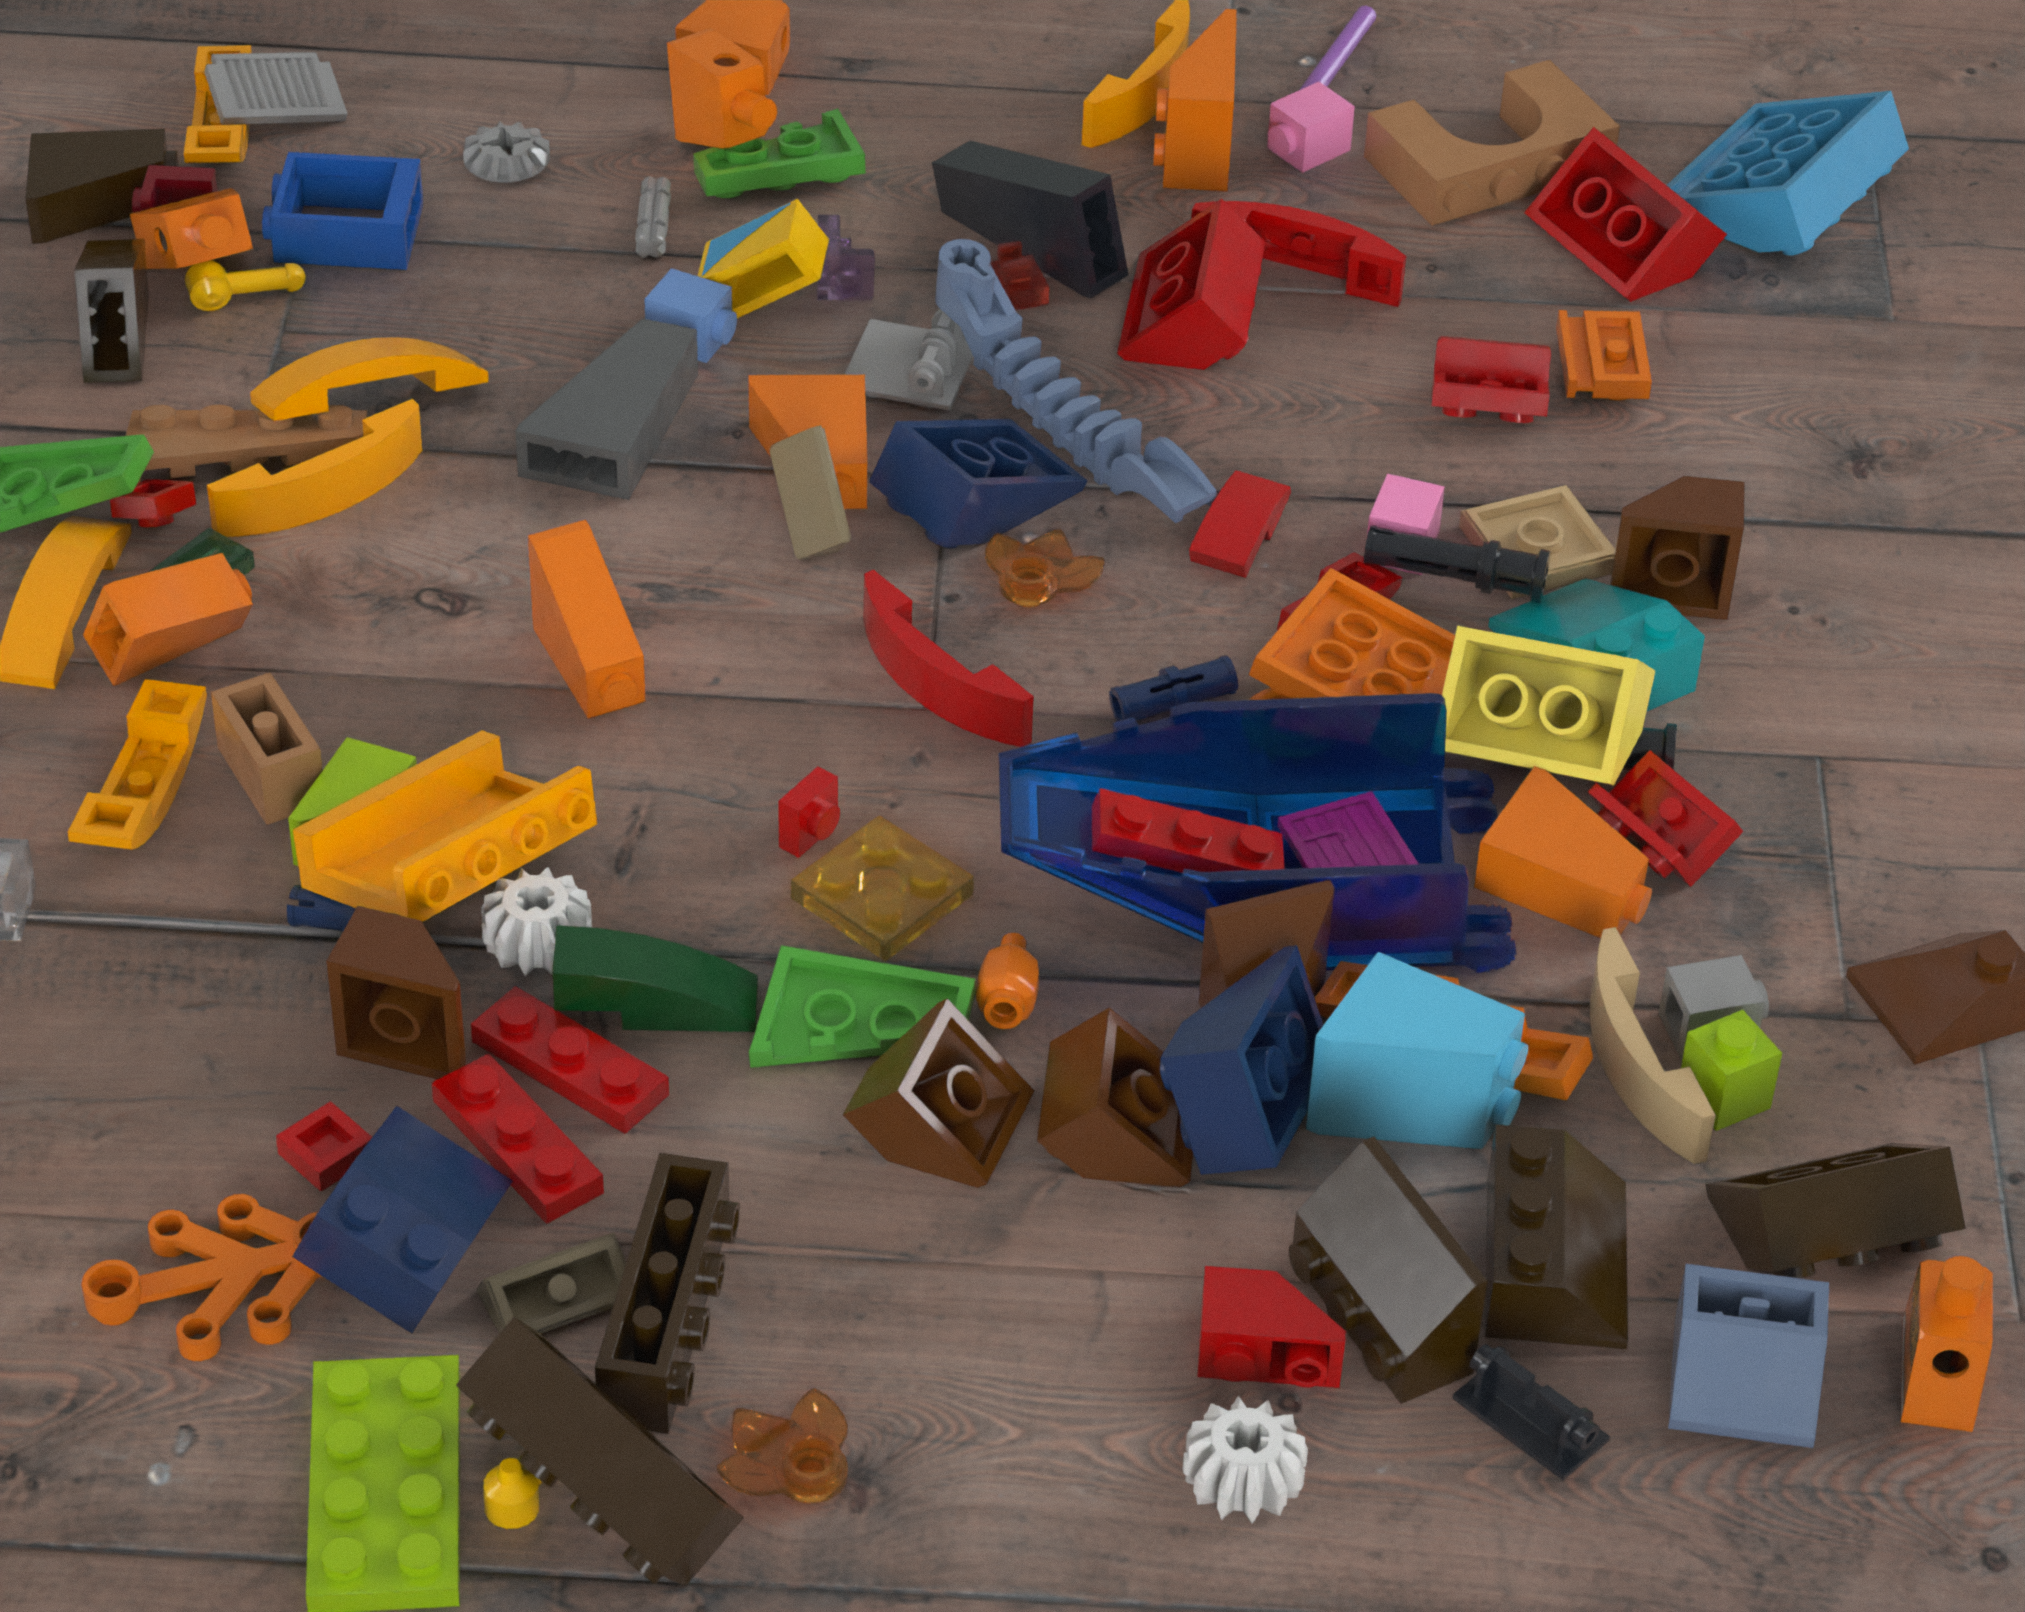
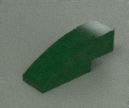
(651, 982)

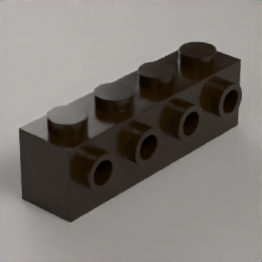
(665, 1289)
(598, 1453)

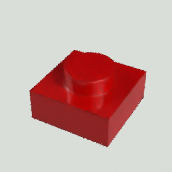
(154, 502)
(808, 812)
(322, 1145)

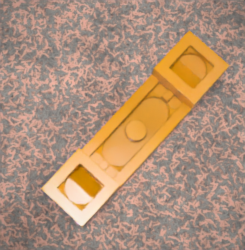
(1124, 105)
(206, 138)
(304, 384)
(322, 486)
(52, 595)
(147, 770)

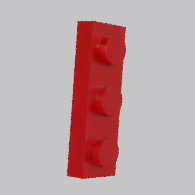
(1180, 837)
(570, 1059)
(518, 1138)

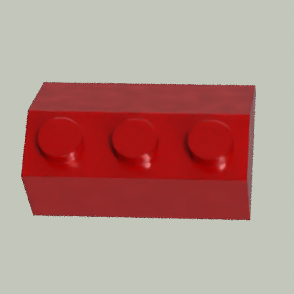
(1623, 220)
(1194, 292)

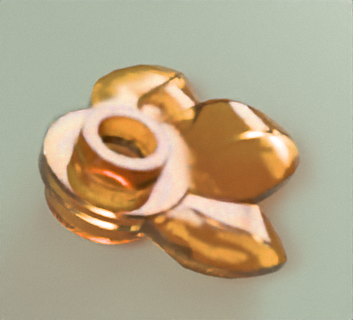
(1040, 568)
(780, 1452)

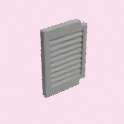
(274, 88)

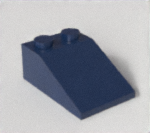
(970, 477)
(1246, 1067)
(402, 1218)

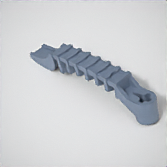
(1096, 438)

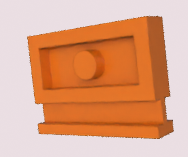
(1604, 354)

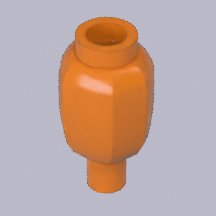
(1008, 983)

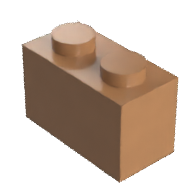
(266, 745)

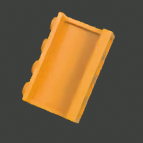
(440, 831)

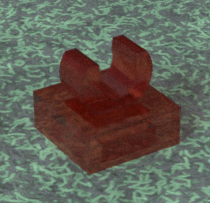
(1020, 277)

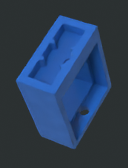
(344, 183)

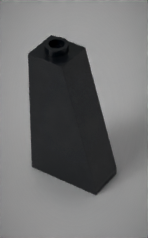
(1054, 209)

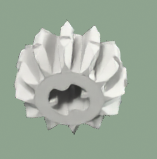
(524, 914)
(1245, 1459)

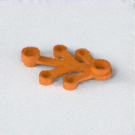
(116, 1290)

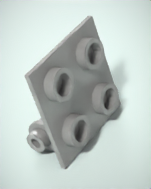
(913, 361)

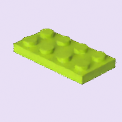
(384, 1485)

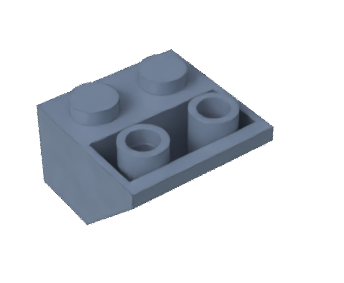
(1748, 1355)

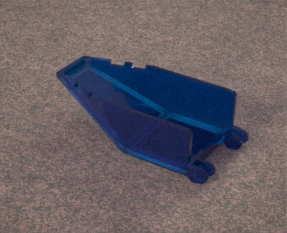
(1260, 764)

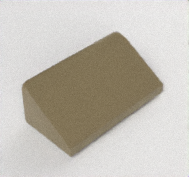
(810, 494)
(557, 1287)

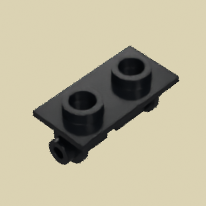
(1528, 1414)

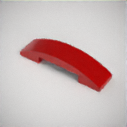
(1325, 246)
(978, 702)

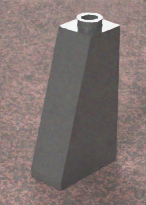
(612, 414)

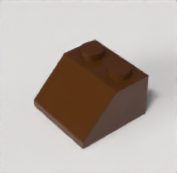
(1683, 545)
(395, 996)
(1109, 1106)

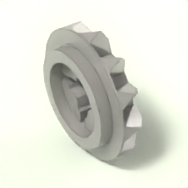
(486, 159)

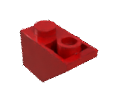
(1265, 1331)

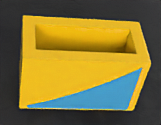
(766, 257)

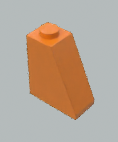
(795, 403)
(165, 615)
(584, 620)
(1562, 860)

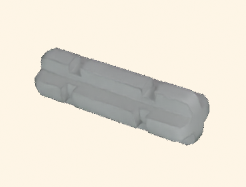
(653, 217)

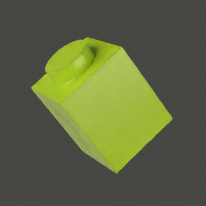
(1733, 1067)

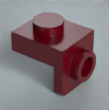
(172, 184)

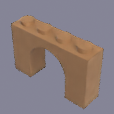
(1457, 177)

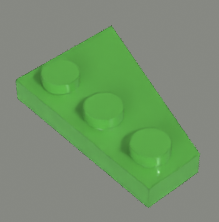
(796, 156)
(67, 476)
(845, 1006)

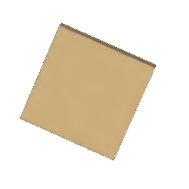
(1547, 522)

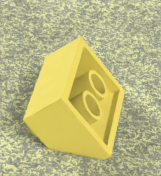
(1544, 705)

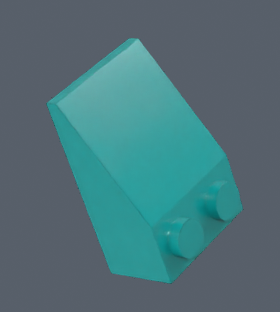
(1614, 623)

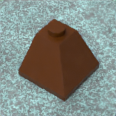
(1254, 929)
(1947, 992)
(941, 1100)

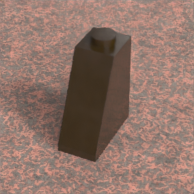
(88, 178)
(112, 309)

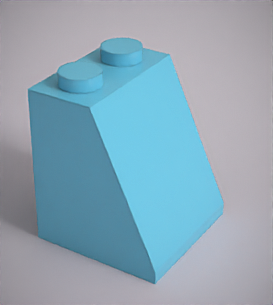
(1415, 1061)

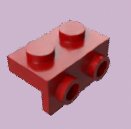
(1491, 378)
(1668, 818)

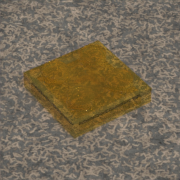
(882, 887)

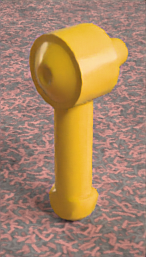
(212, 287)
(511, 1495)

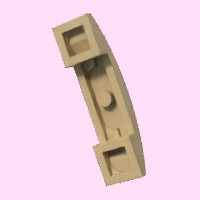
(1664, 1102)

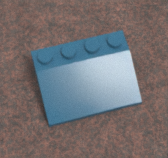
(1793, 168)

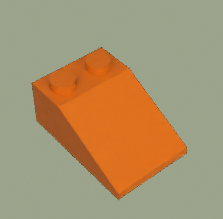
(1199, 111)

